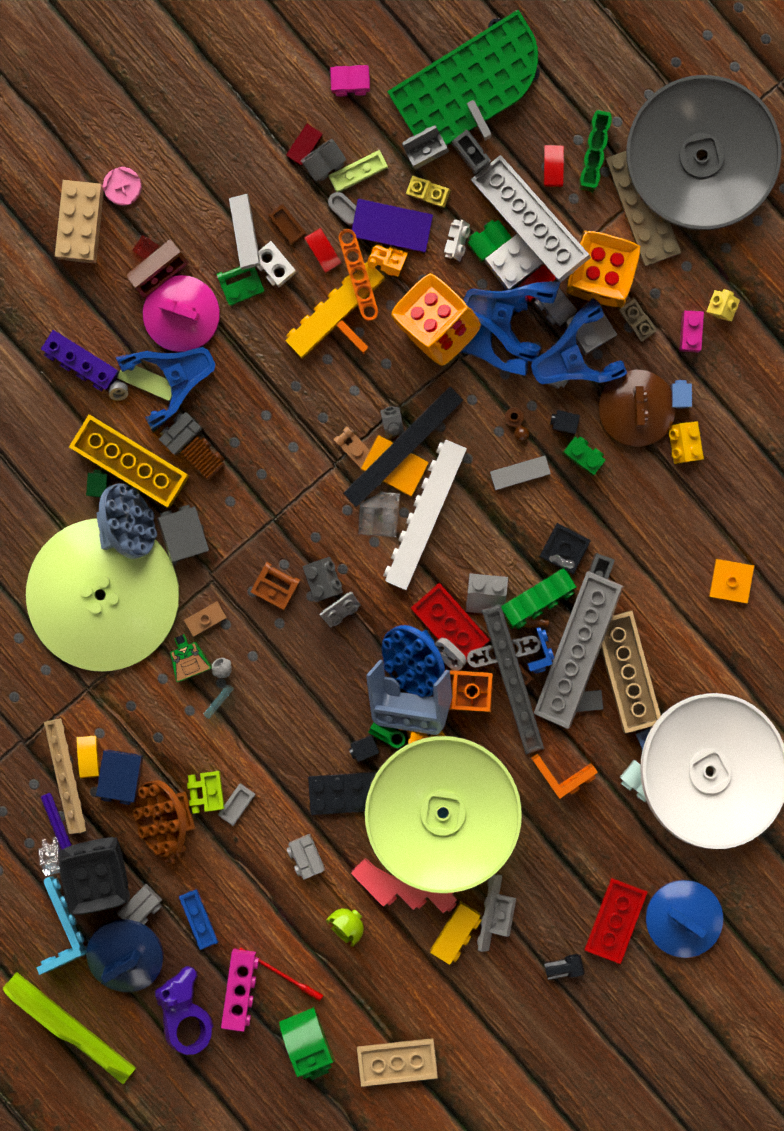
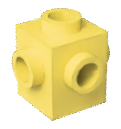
(723, 305)

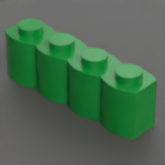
(595, 146)
(538, 598)

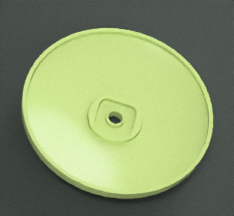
(92, 632)
(451, 850)

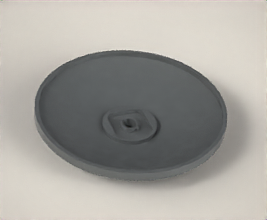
(708, 117)

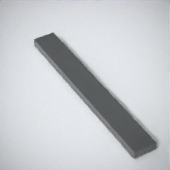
(513, 679)

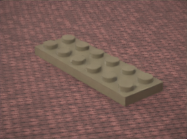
(647, 228)

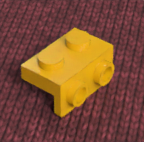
(685, 442)

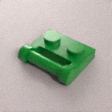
(241, 289)

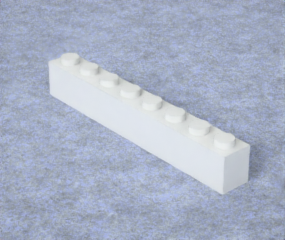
(425, 515)

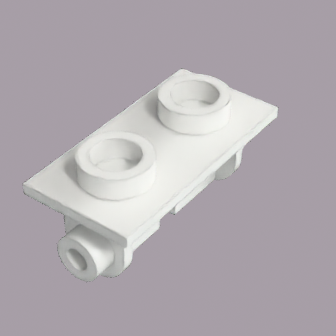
(459, 231)

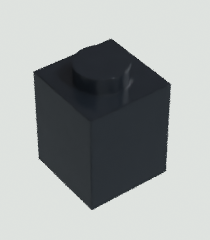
(564, 422)
(363, 748)

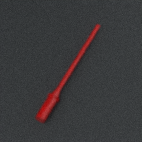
(304, 987)

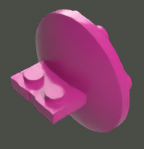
(181, 314)

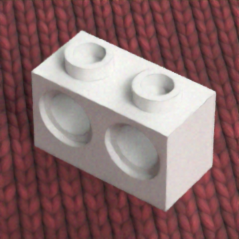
(277, 261)

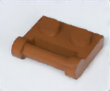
(272, 592)

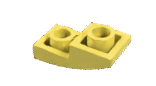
(428, 192)

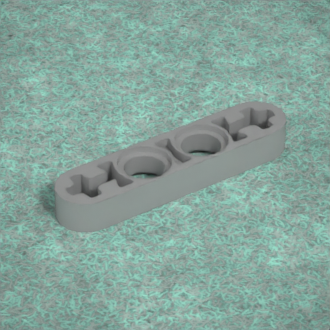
(516, 641)

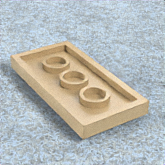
(397, 1062)

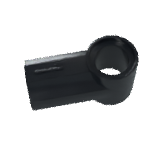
(569, 966)

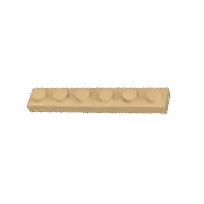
(65, 776)

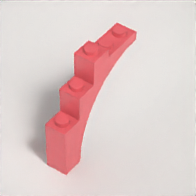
(385, 887)

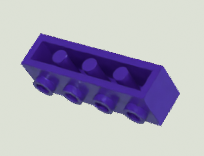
(80, 360)

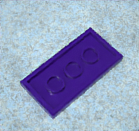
(391, 225)

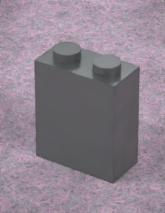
(182, 533)

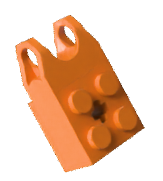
(462, 682)

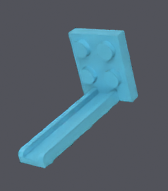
(68, 922)

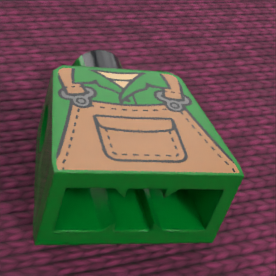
(188, 659)

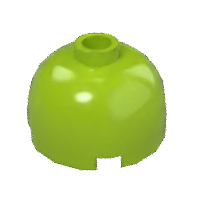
(347, 925)

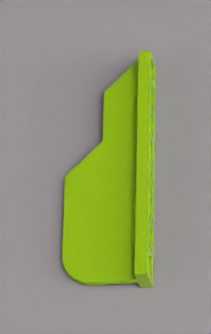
(66, 1026)

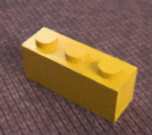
(455, 933)

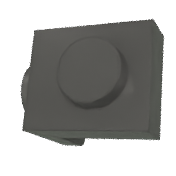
(392, 422)

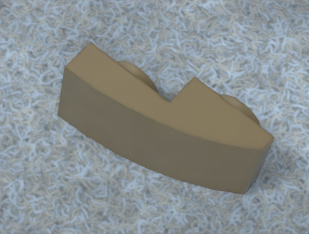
(637, 319)

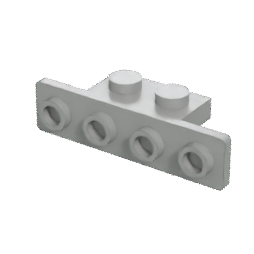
(497, 914)

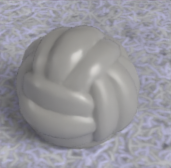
(221, 668)

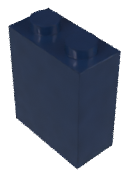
(119, 776)

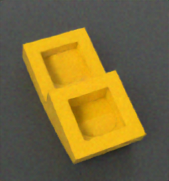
(88, 757)

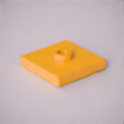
(731, 581)

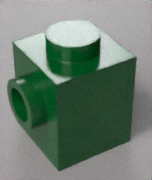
(97, 483)

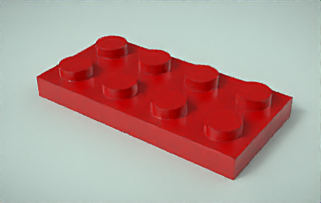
(449, 620)
(615, 920)

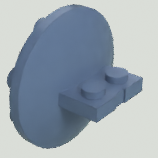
(125, 522)

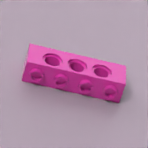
(230, 1019)

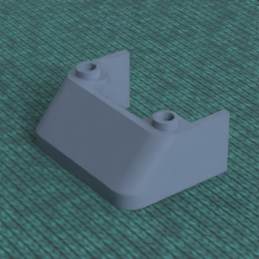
(406, 710)

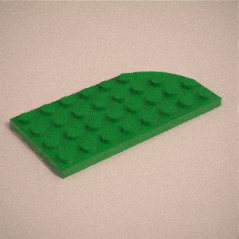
(488, 69)

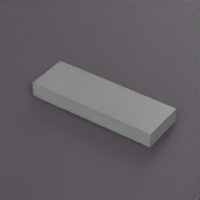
(520, 472)

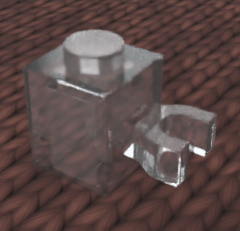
(49, 857)

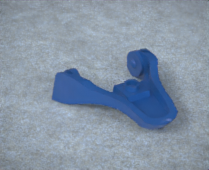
(496, 311)
(482, 347)
(564, 358)
(181, 370)

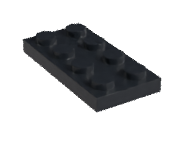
(339, 792)

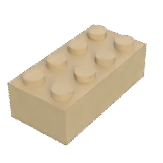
(79, 221)

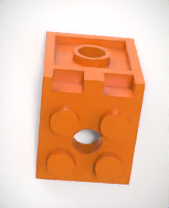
(570, 785)

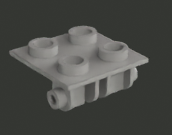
(337, 611)

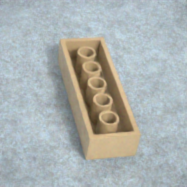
(629, 674)

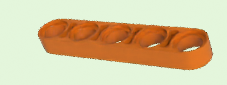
(358, 265)

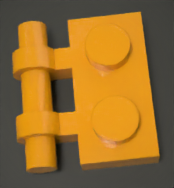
(389, 259)

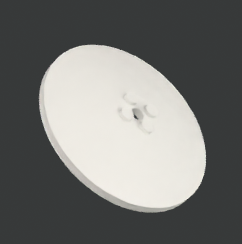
(746, 764)

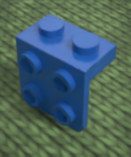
(539, 665)

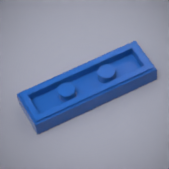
(198, 919)

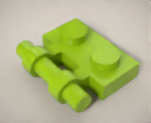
(211, 791)

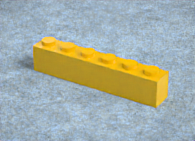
(329, 314)

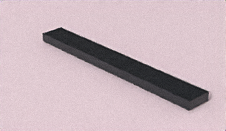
(402, 446)

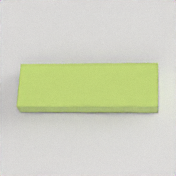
(358, 171)
(147, 381)

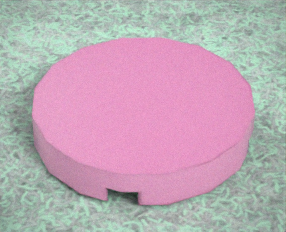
(122, 186)

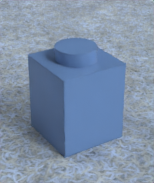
(681, 394)

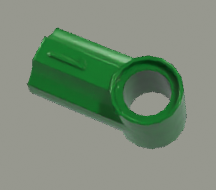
(386, 734)

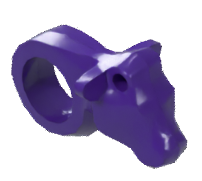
(176, 1001)

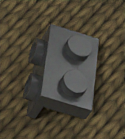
(425, 147)
(322, 579)

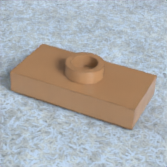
(205, 618)

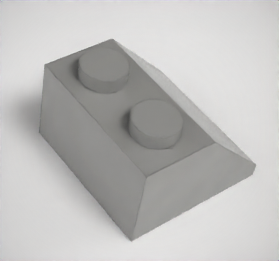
(593, 334)
(485, 592)

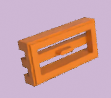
(352, 337)

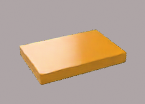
(405, 475)

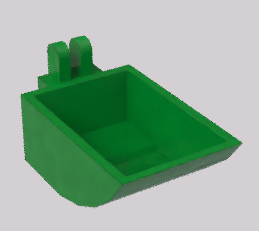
(307, 1044)

